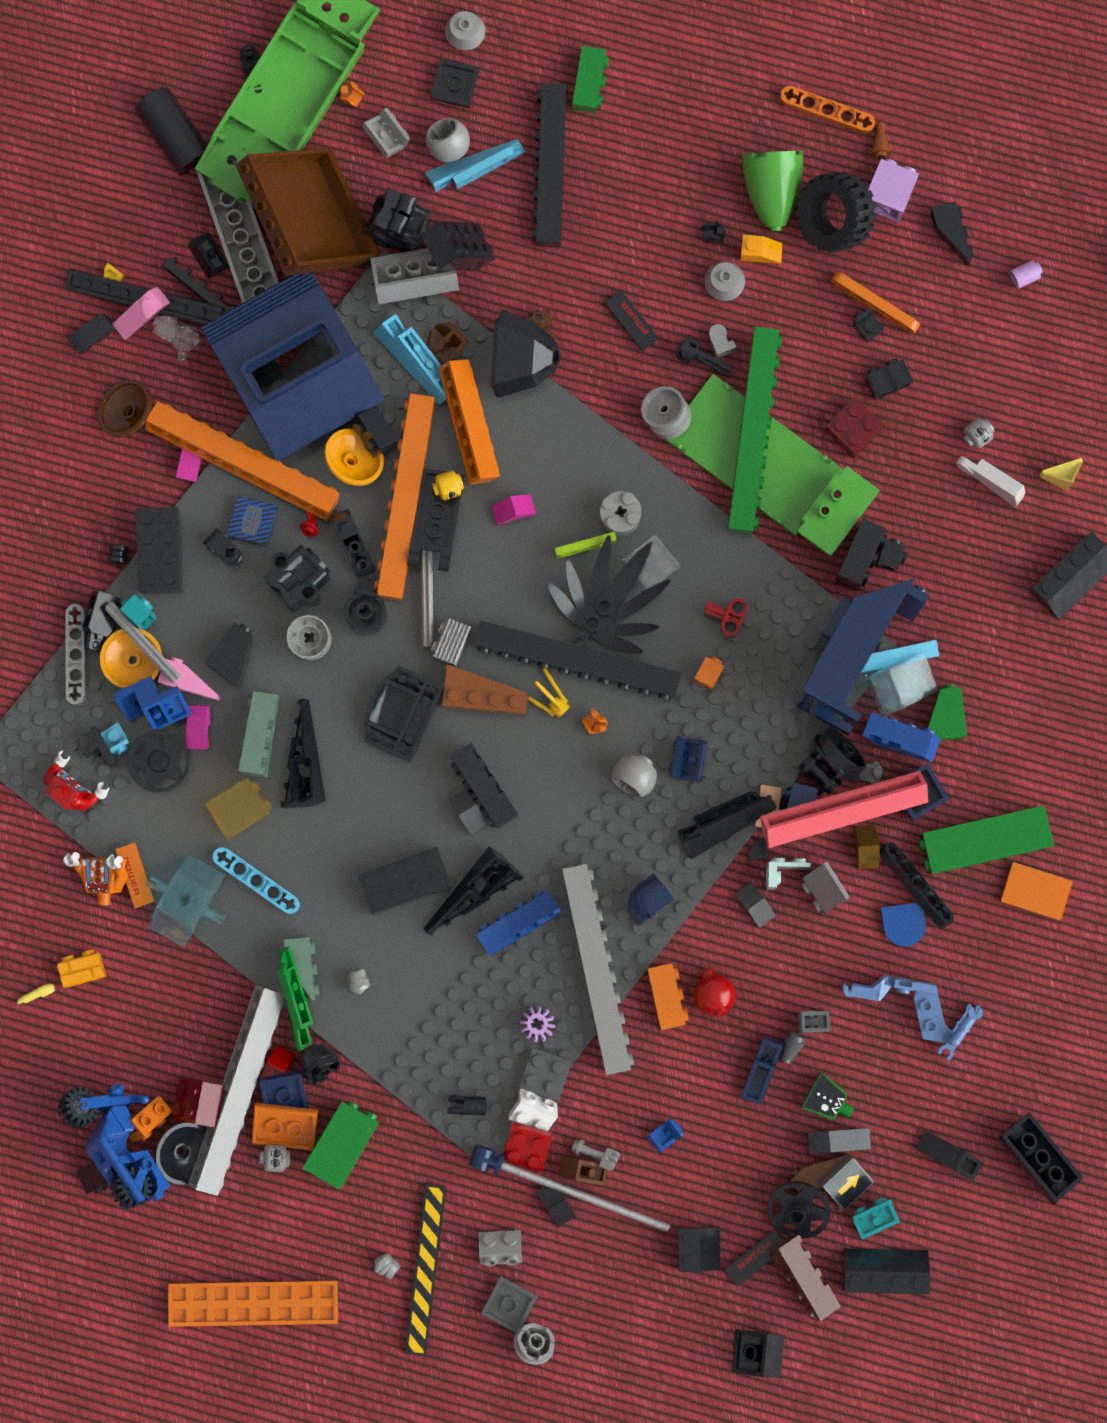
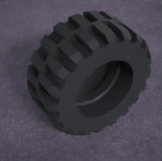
(813, 211)

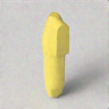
(40, 991)

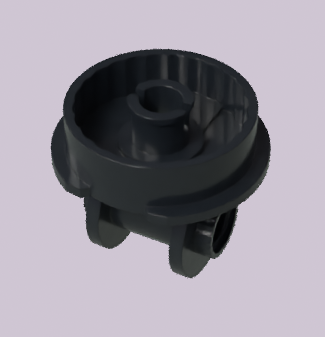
(839, 754)

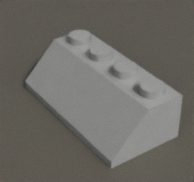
(410, 276)

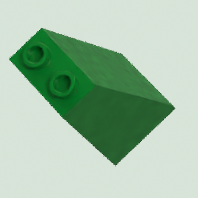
(341, 1144)

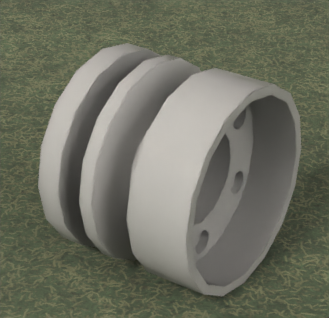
(297, 641)

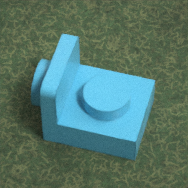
(116, 739)

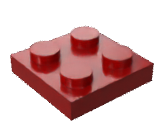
(527, 1146)

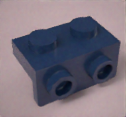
(688, 759)

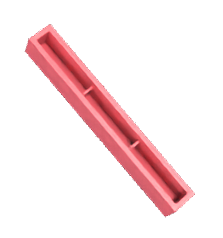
(844, 809)

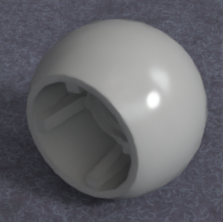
(447, 140)
(634, 775)

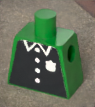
(827, 1099)

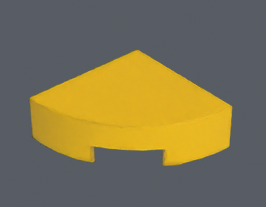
(111, 272)

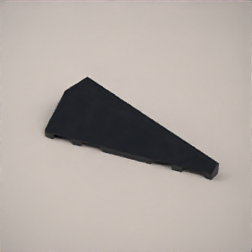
(305, 777)
(486, 877)

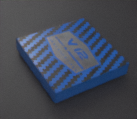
(252, 520)

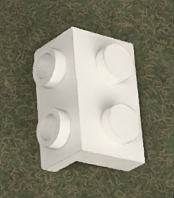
(534, 1111)

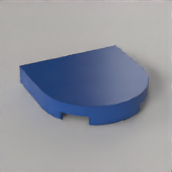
(903, 923)

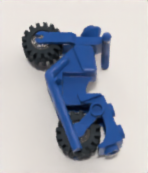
(108, 1144)

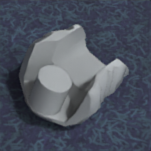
(872, 772)
(357, 981)
(386, 1266)

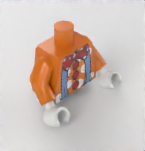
(100, 874)

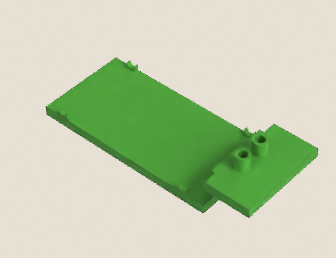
(796, 475)

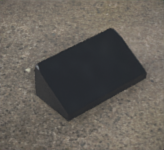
(208, 255)

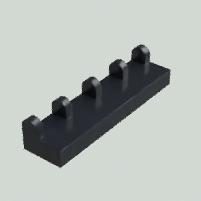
(198, 289)

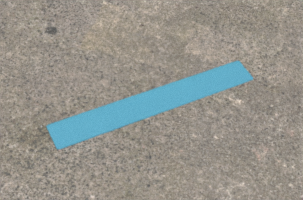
(889, 657)

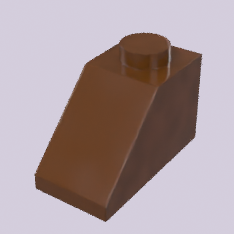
(582, 1171)

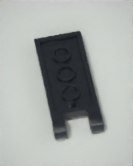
(434, 522)

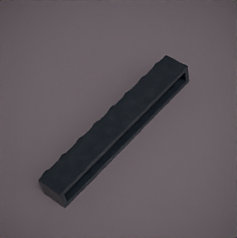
(551, 165)

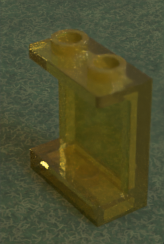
(238, 808)

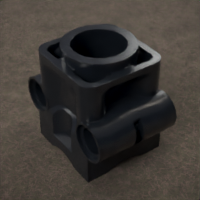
(397, 221)
(298, 577)

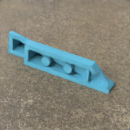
(474, 166)
(412, 355)

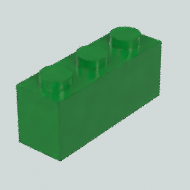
(590, 79)

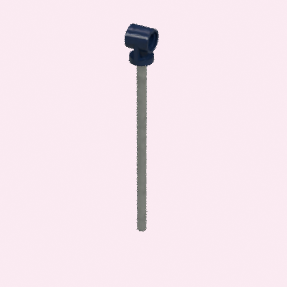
(483, 1159)

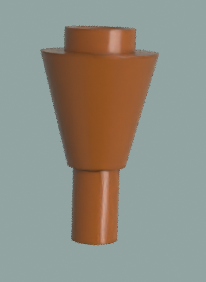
(880, 147)

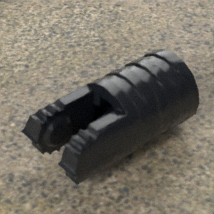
(472, 1105)

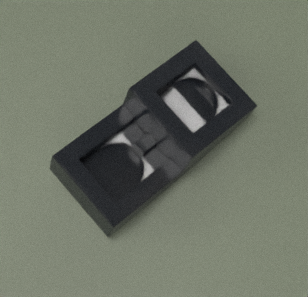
(91, 333)

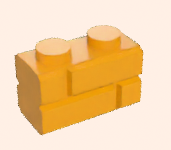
(81, 969)

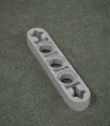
(79, 664)

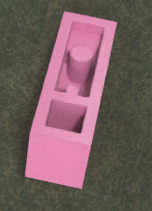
(140, 312)
(188, 681)

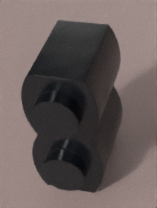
(888, 379)

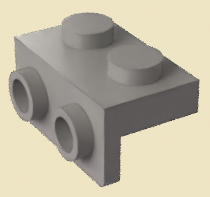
(386, 133)
(500, 1247)

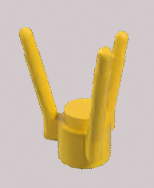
(557, 705)

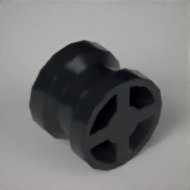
(118, 554)

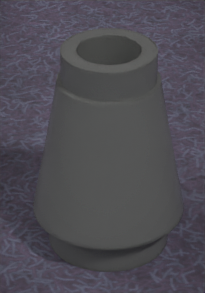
(792, 1045)

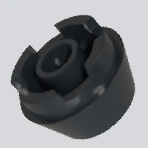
(318, 1063)

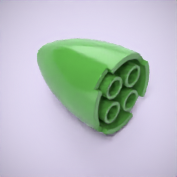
(773, 185)

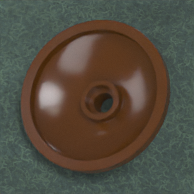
(124, 408)

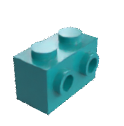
(138, 611)

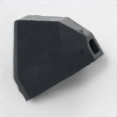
(521, 355)

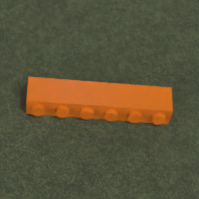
(469, 421)

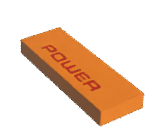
(137, 878)

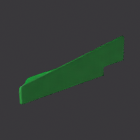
(296, 1002)

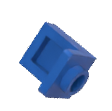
(665, 1135)

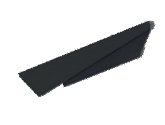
(724, 821)

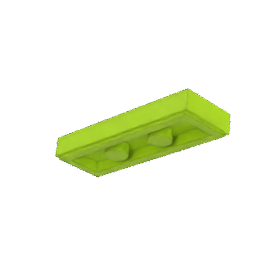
(584, 545)

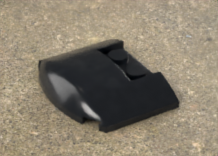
(401, 712)

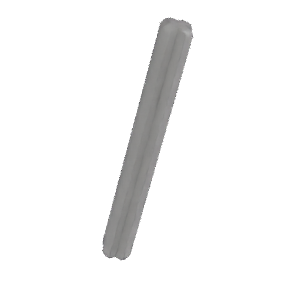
(427, 598)
(142, 642)

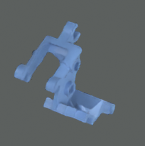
(927, 1008)

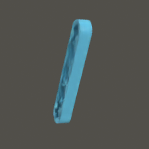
(246, 877)

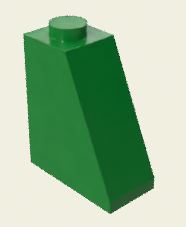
(948, 714)

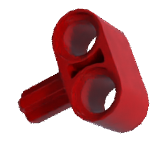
(727, 615)

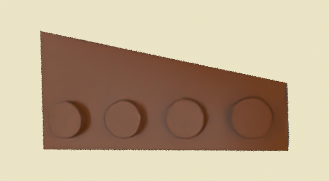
(479, 694)

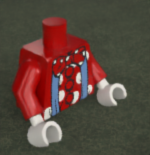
(67, 790)

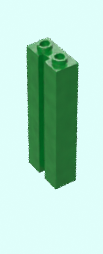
(986, 840)

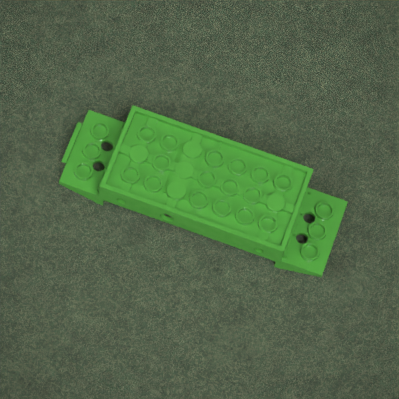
(298, 84)

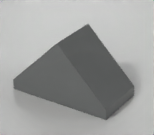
(468, 811)
(755, 905)
(813, 1021)

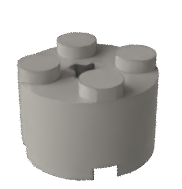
(620, 501)

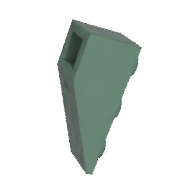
(302, 952)

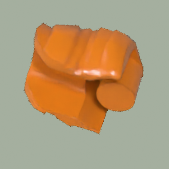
(351, 94)
(594, 722)

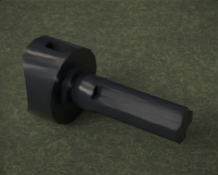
(690, 350)

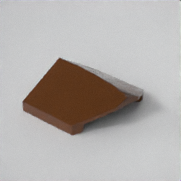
(446, 342)

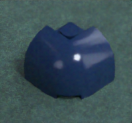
(648, 899)

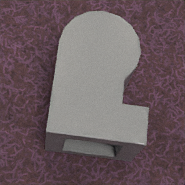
(719, 342)

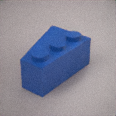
(901, 737)

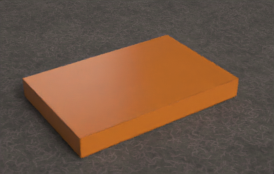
(1036, 891)
(284, 1126)

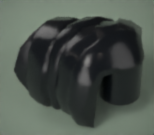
(713, 233)

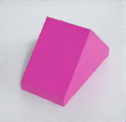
(513, 509)

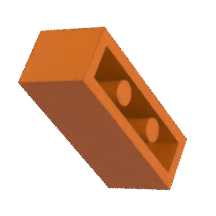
(667, 996)

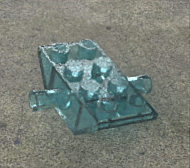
(180, 921)

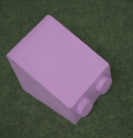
(892, 189)

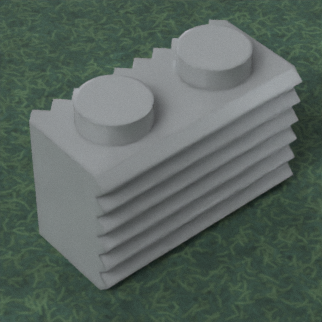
(451, 642)

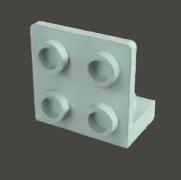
(773, 876)

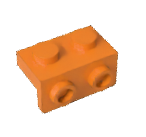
(151, 1116)

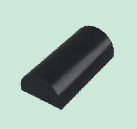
(172, 129)
(1040, 1158)

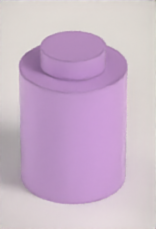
(1026, 274)

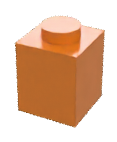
(709, 672)

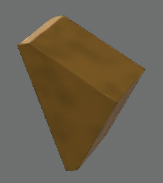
(867, 847)

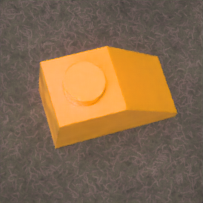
(761, 249)

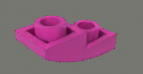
(188, 466)
(197, 727)

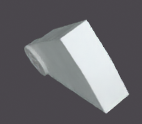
(994, 479)

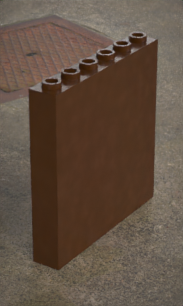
(307, 210)

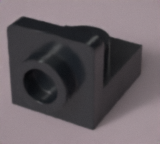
(867, 325)

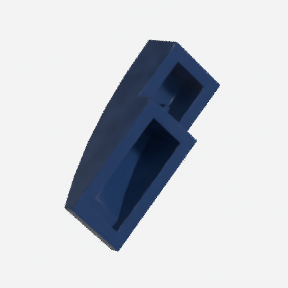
(762, 1069)

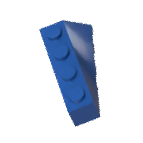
(518, 923)

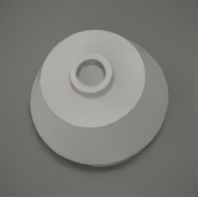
(465, 30)
(724, 281)
(534, 1344)

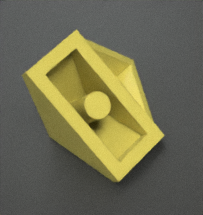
(1063, 474)

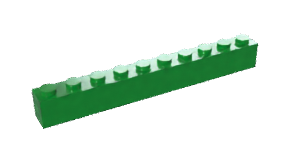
(753, 430)

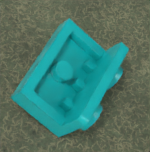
(875, 1218)

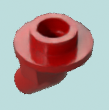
(309, 527)

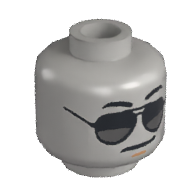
(978, 433)
(274, 1158)

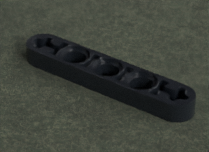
(925, 890)

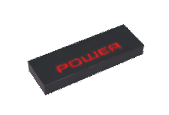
(631, 320)
(752, 1259)

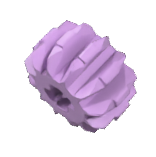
(540, 1017)

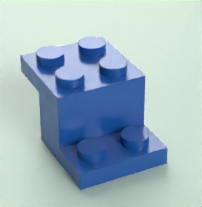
(158, 707)

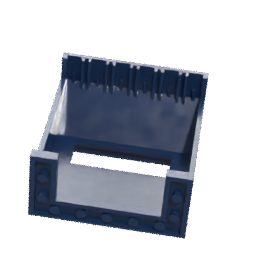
(316, 399)
(847, 647)

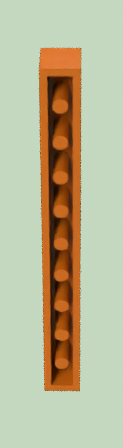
(242, 461)
(405, 498)

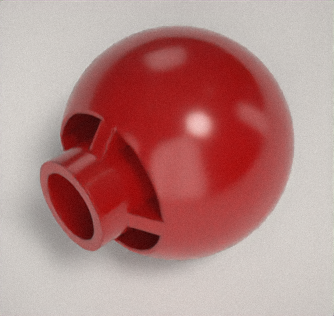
(714, 993)

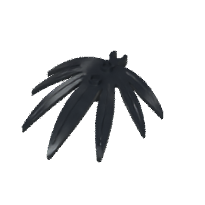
(599, 614)

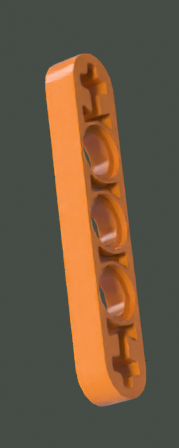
(834, 117)
(875, 302)

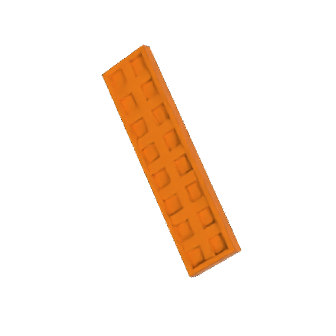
(252, 1303)

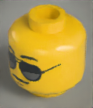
(448, 485)

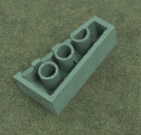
(259, 735)

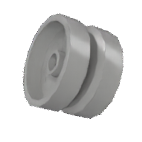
(666, 412)

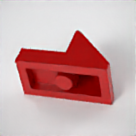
(278, 1062)

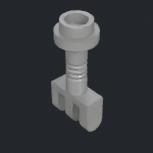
(608, 1159)

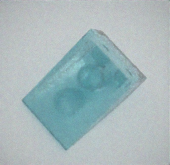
(902, 684)

